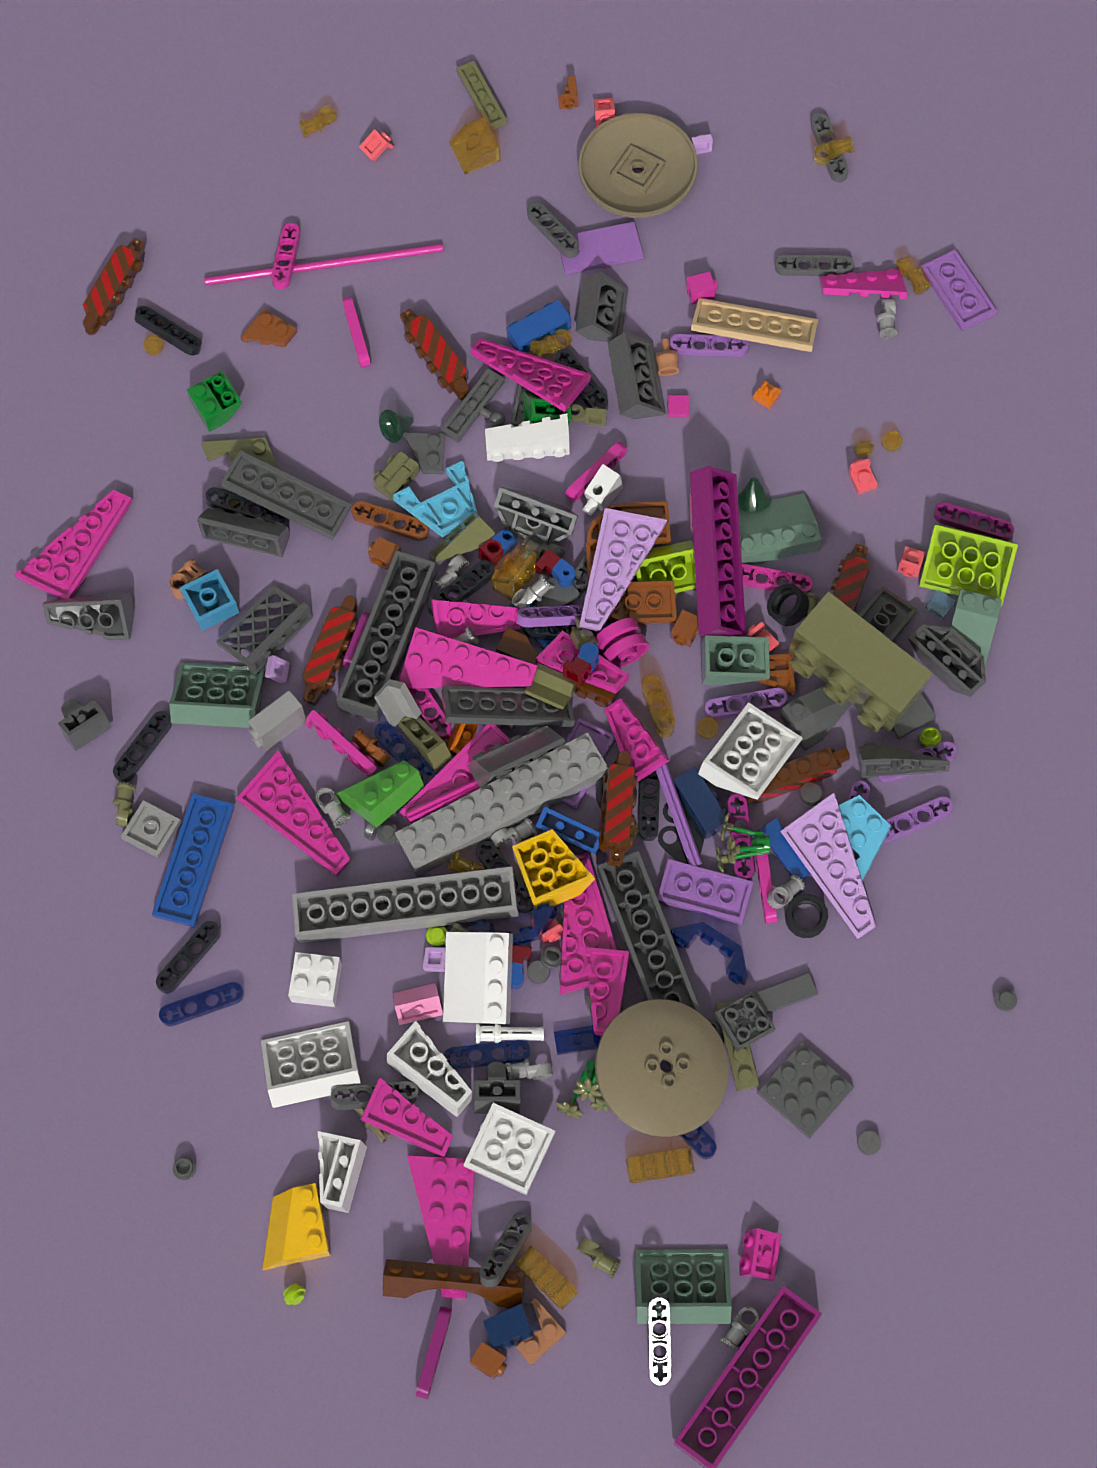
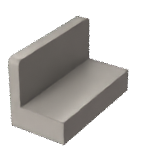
(396, 702)

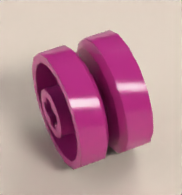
(622, 642)

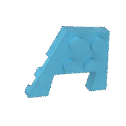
(446, 510)
(865, 831)

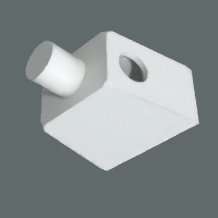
(602, 490)

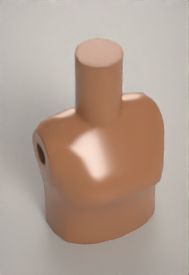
(667, 360)

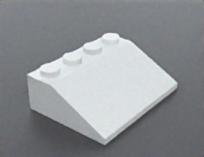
(749, 753)
(478, 977)
(309, 1064)

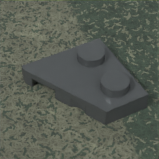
(428, 451)

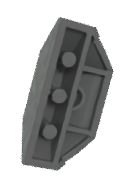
(534, 516)
(950, 658)

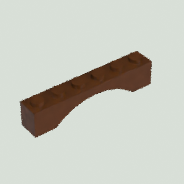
(518, 646)
(408, 1278)

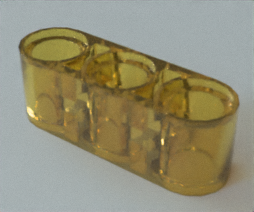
(657, 696)
(660, 1165)
(546, 1277)

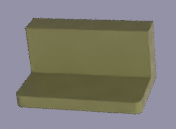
(551, 687)

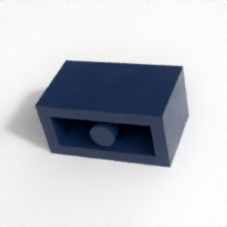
(512, 1326)

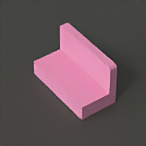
(417, 1004)

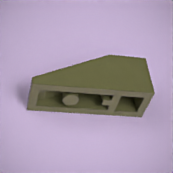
(466, 537)
(425, 741)

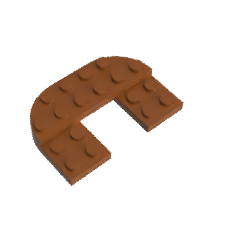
(644, 601)

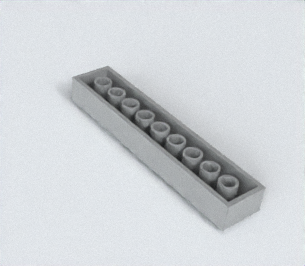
(501, 804)
(405, 905)

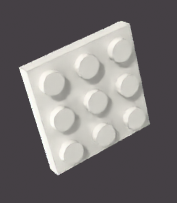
(509, 1148)

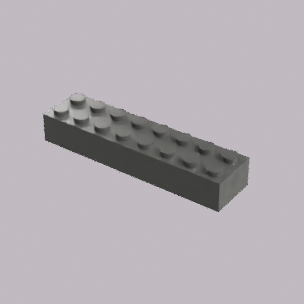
(387, 633)
(645, 932)

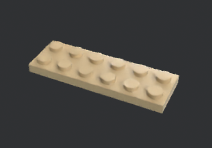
(754, 324)

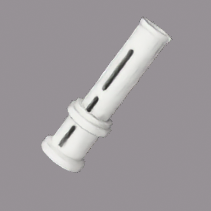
(497, 1033)

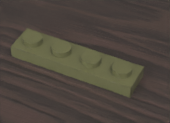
(481, 95)
(740, 1062)

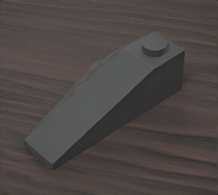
(101, 614)
(812, 716)
(890, 761)

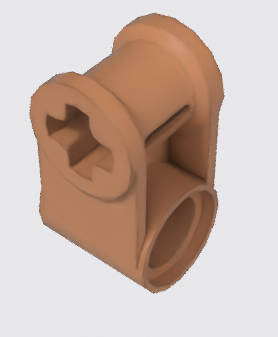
(185, 575)

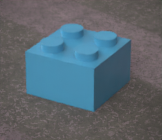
(209, 600)

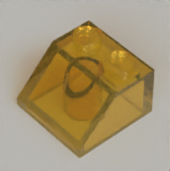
(475, 146)
(515, 572)

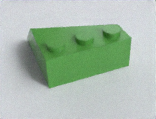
(383, 792)

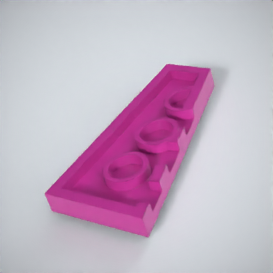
(872, 282)
(562, 649)
(634, 738)
(339, 743)
(607, 982)

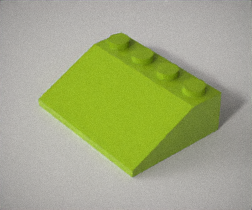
(968, 563)

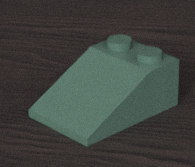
(976, 619)
(734, 659)

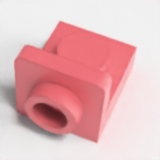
(604, 110)
(376, 144)
(862, 476)
(911, 562)
(759, 631)
(553, 932)

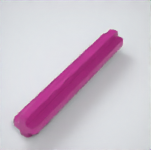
(441, 801)

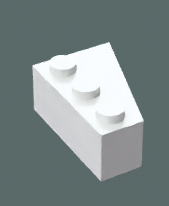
(339, 1169)

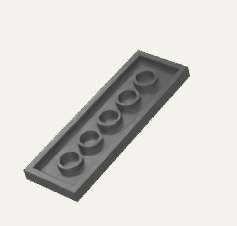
(286, 495)
(501, 707)

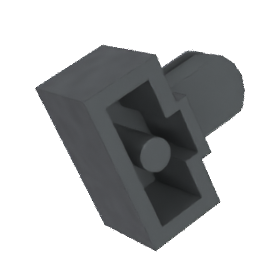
(82, 722)
(496, 1090)

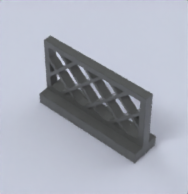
(279, 636)

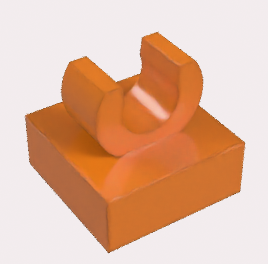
(767, 394)

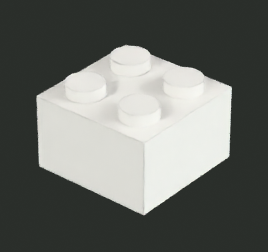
(315, 979)

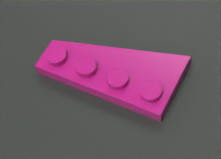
(454, 617)
(399, 1117)

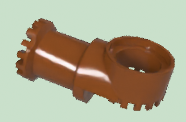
(370, 747)

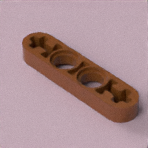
(391, 518)

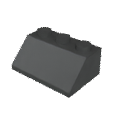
(601, 308)

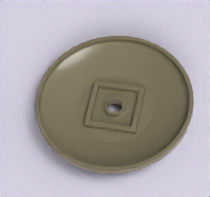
(643, 143)
(632, 1076)

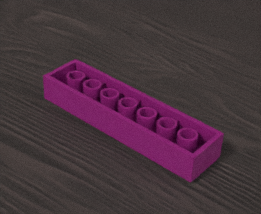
(717, 552)
(747, 1379)

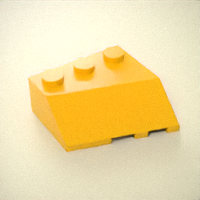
(551, 869)
(296, 1228)

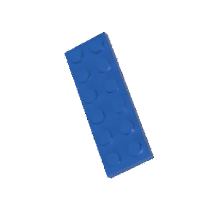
(193, 860)

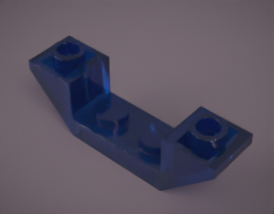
(542, 919)
(685, 936)

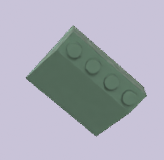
(779, 531)
(216, 695)
(692, 1281)

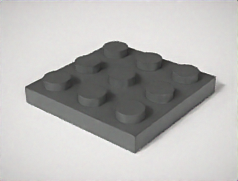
(805, 1090)

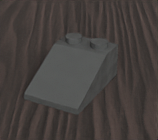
(888, 613)

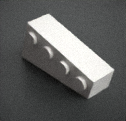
(528, 440)
(428, 1068)

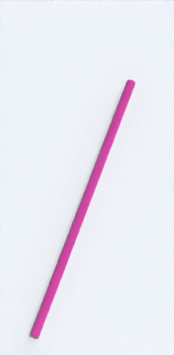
(328, 263)

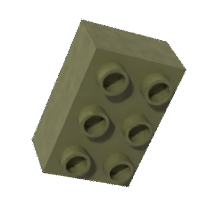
(857, 664)

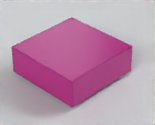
(678, 405)

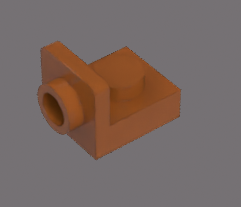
(570, 98)

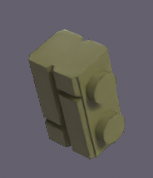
(396, 475)

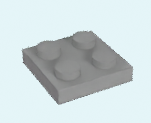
(151, 829)

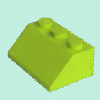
(670, 563)

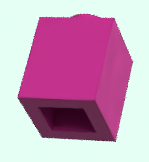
(701, 287)

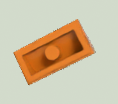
(460, 737)

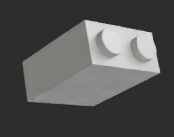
(276, 721)

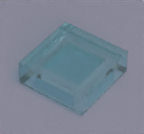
(940, 604)

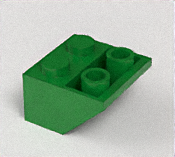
(214, 400)
(537, 408)

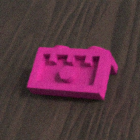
(760, 1254)

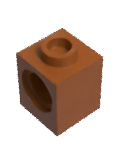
(382, 552)
(685, 629)
(489, 1361)

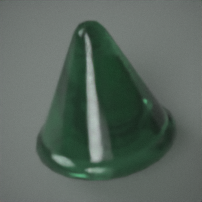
(394, 425)
(753, 497)

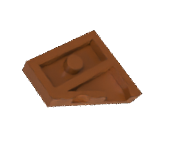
(269, 330)
(780, 673)

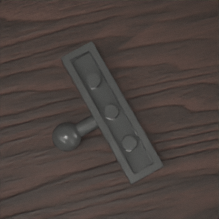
(475, 405)

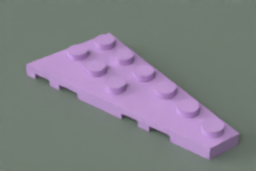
(619, 553)
(826, 852)

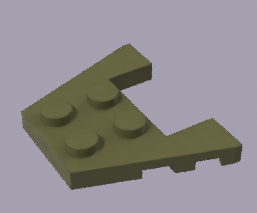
(254, 446)

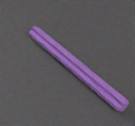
(678, 815)

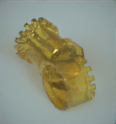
(318, 121)
(833, 149)
(913, 274)
(550, 343)
(464, 865)

